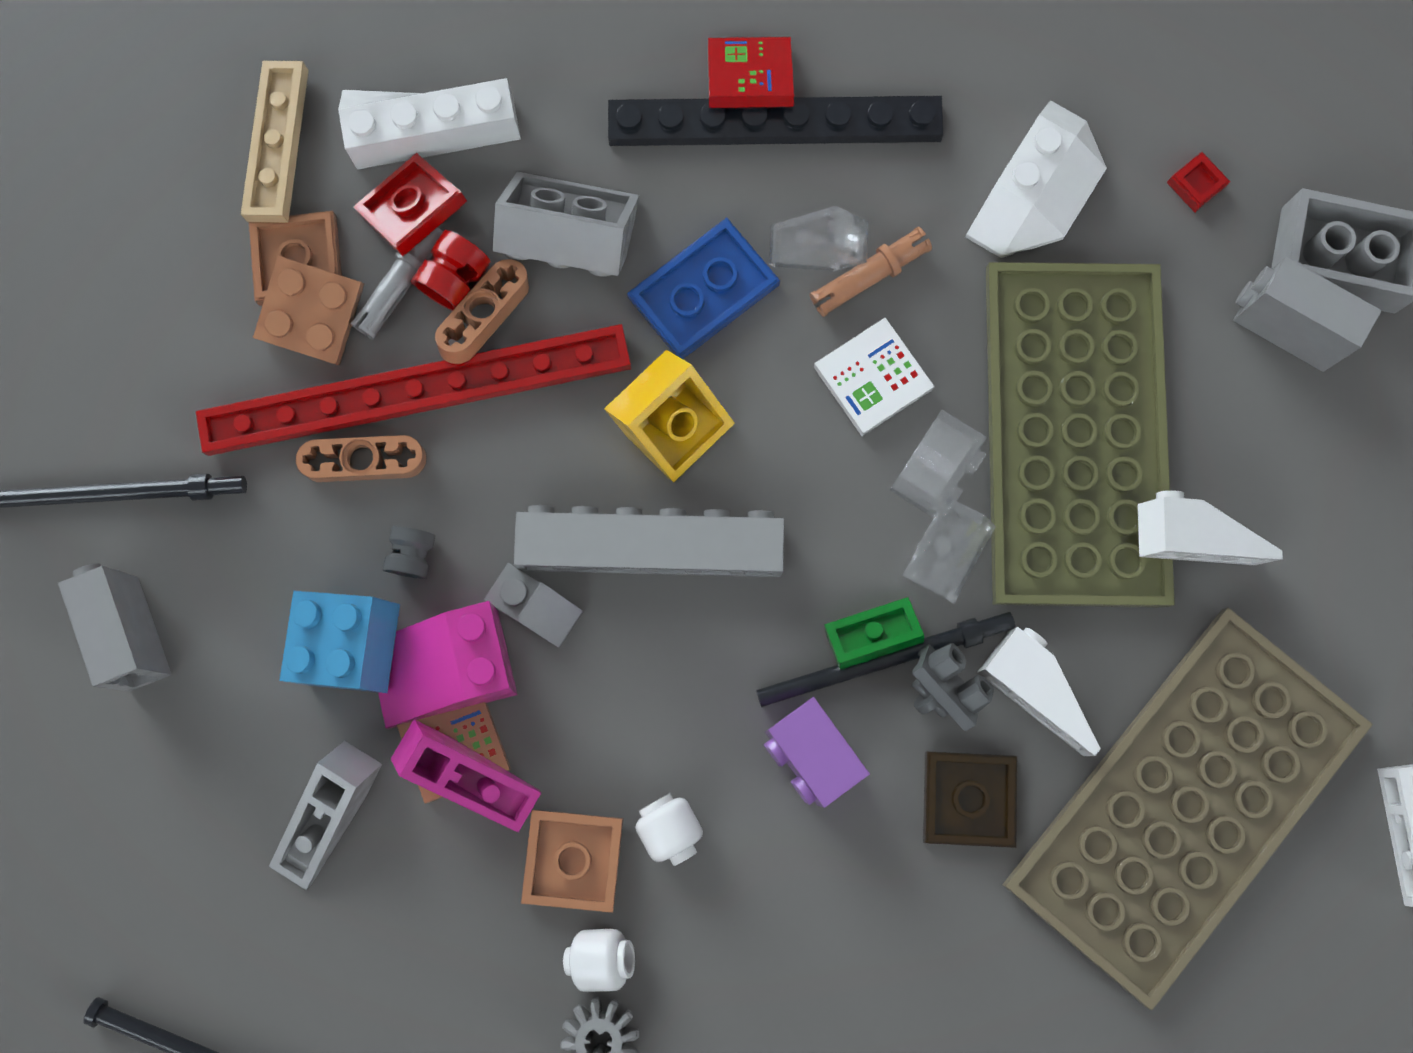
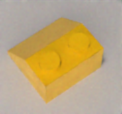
(670, 414)

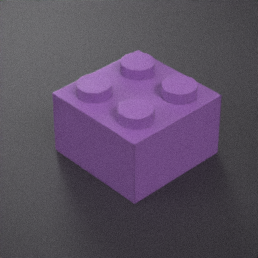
(815, 753)

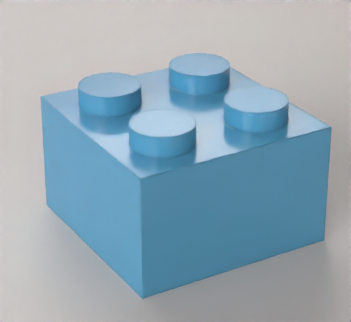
(340, 641)

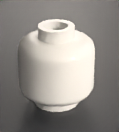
(669, 829)
(599, 960)

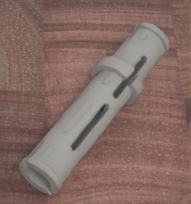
(393, 287)

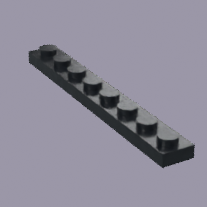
(807, 122)

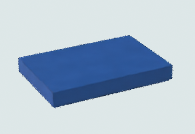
(703, 289)

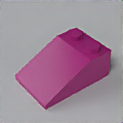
(447, 665)

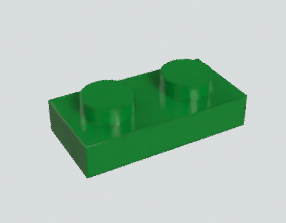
(874, 633)

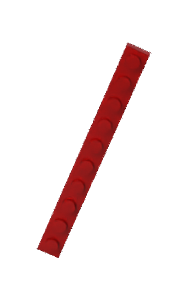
(412, 390)

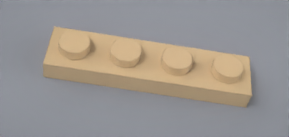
(275, 142)

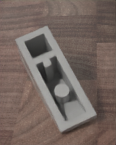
(324, 813)

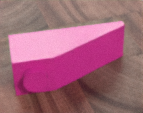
(463, 776)

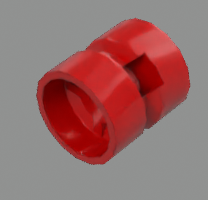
(451, 270)

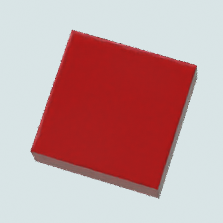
(1198, 182)

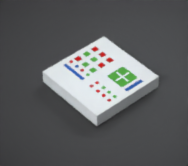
(873, 376)

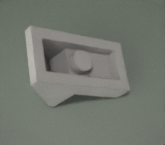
(533, 605)

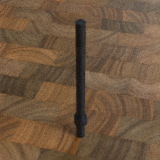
(196, 487)
(967, 634)

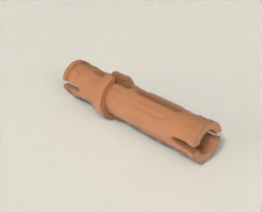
(885, 262)

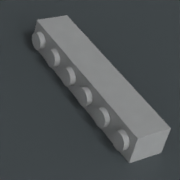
(649, 543)

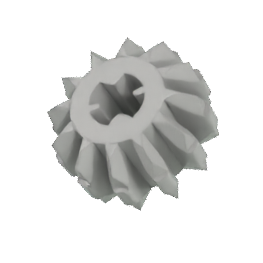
(600, 1022)

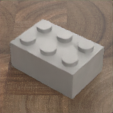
(1350, 244)

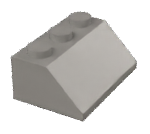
(564, 224)

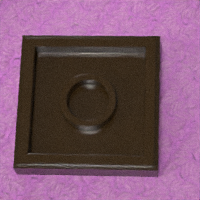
(970, 799)

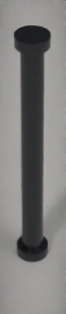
(144, 1032)

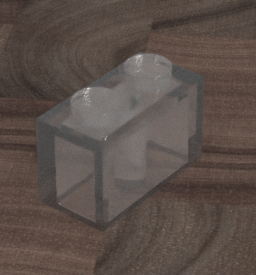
(940, 463)
(949, 549)

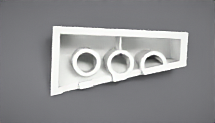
(396, 125)

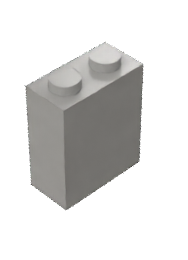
(1305, 314)
(114, 628)

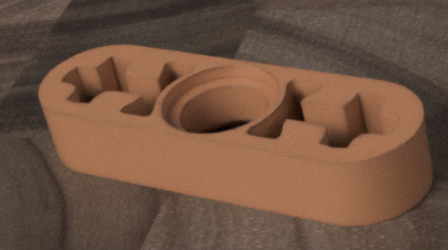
(481, 329)
(330, 470)

